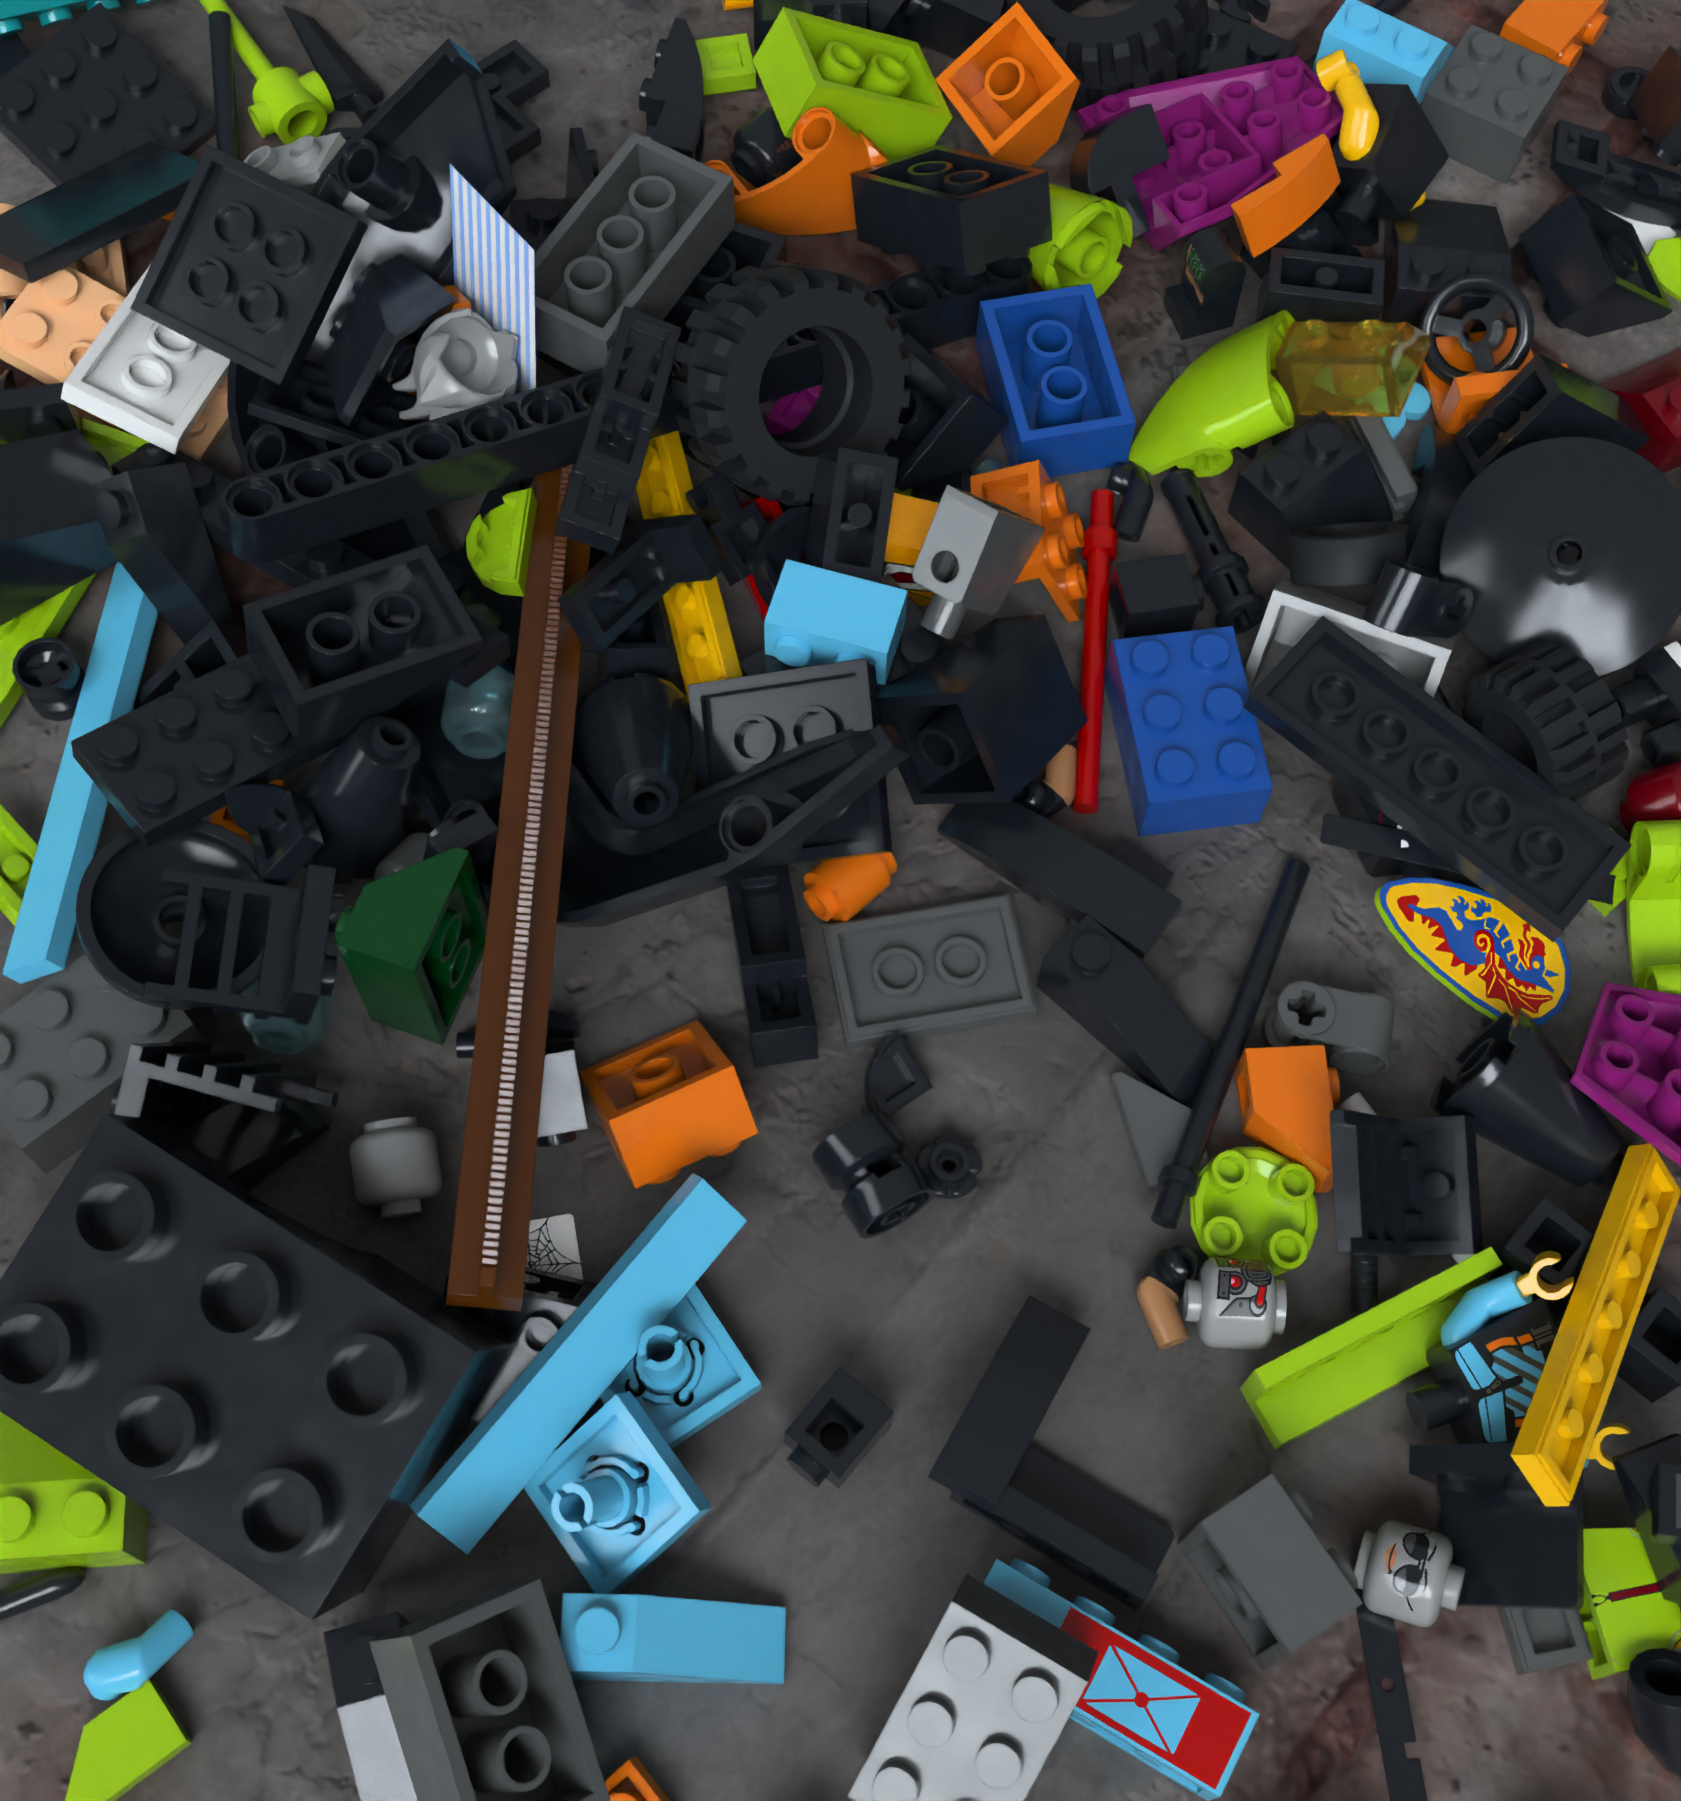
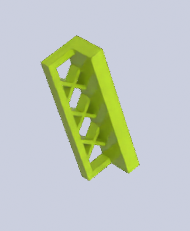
(1360, 1355)

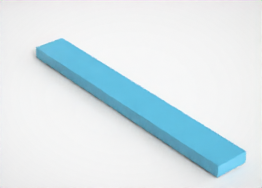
(77, 805)

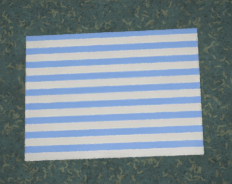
(495, 272)

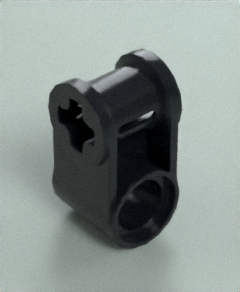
(1416, 603)

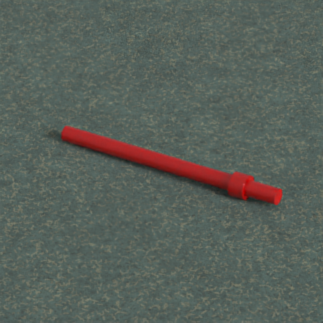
(1099, 552)

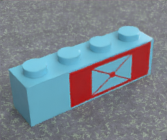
(1138, 1691)

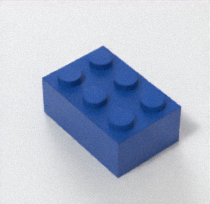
(1055, 380)
(1185, 732)

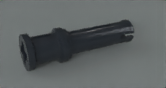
(1219, 569)

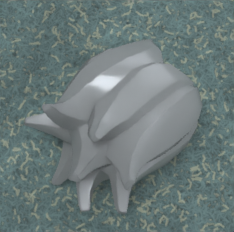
(459, 366)

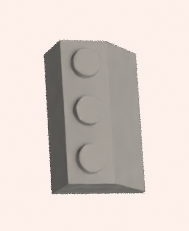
(1297, 608)

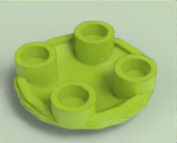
(1255, 1208)

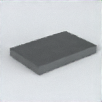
(929, 971)

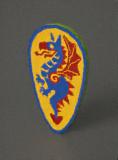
(1477, 947)

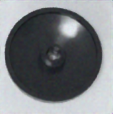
(1557, 496)

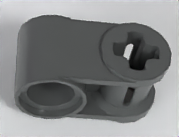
(1349, 1024)

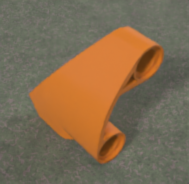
(818, 190)

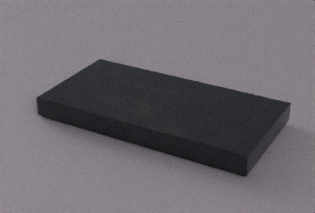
(92, 210)

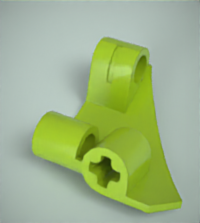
(1219, 404)
(1655, 905)

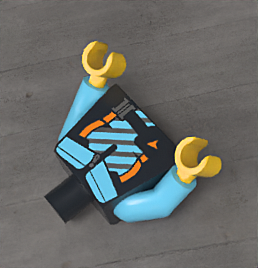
(1493, 1361)

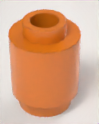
(847, 885)

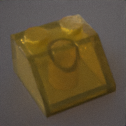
(1350, 366)

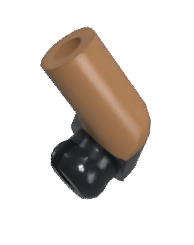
(1056, 789)
(1161, 1291)

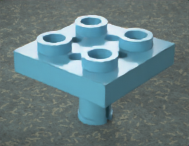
(664, 1366)
(596, 1507)

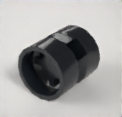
(877, 1181)

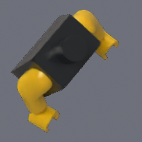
(1383, 148)

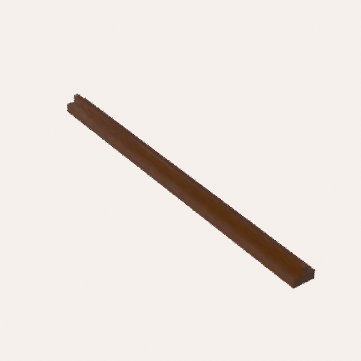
(521, 930)

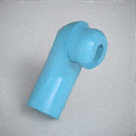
(134, 1661)

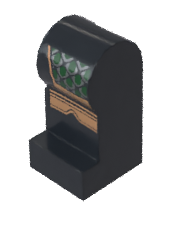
(1208, 286)

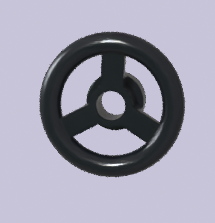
(1506, 296)

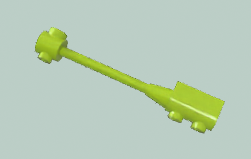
(281, 97)

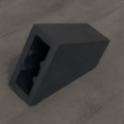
(1547, 404)

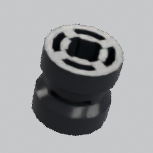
(49, 677)

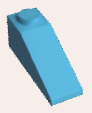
(671, 1639)

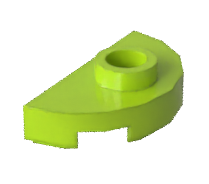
(502, 543)

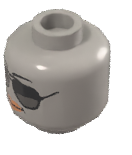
(1408, 1573)

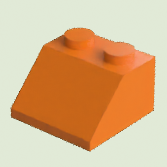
(1012, 89)
(669, 1104)

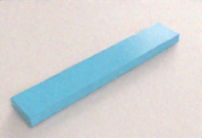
(577, 1364)

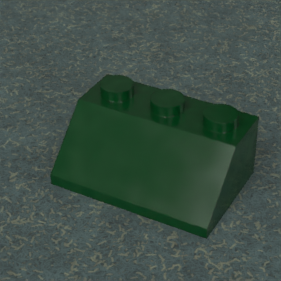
(416, 943)

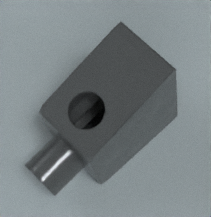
(971, 558)

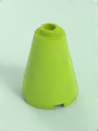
(1084, 242)

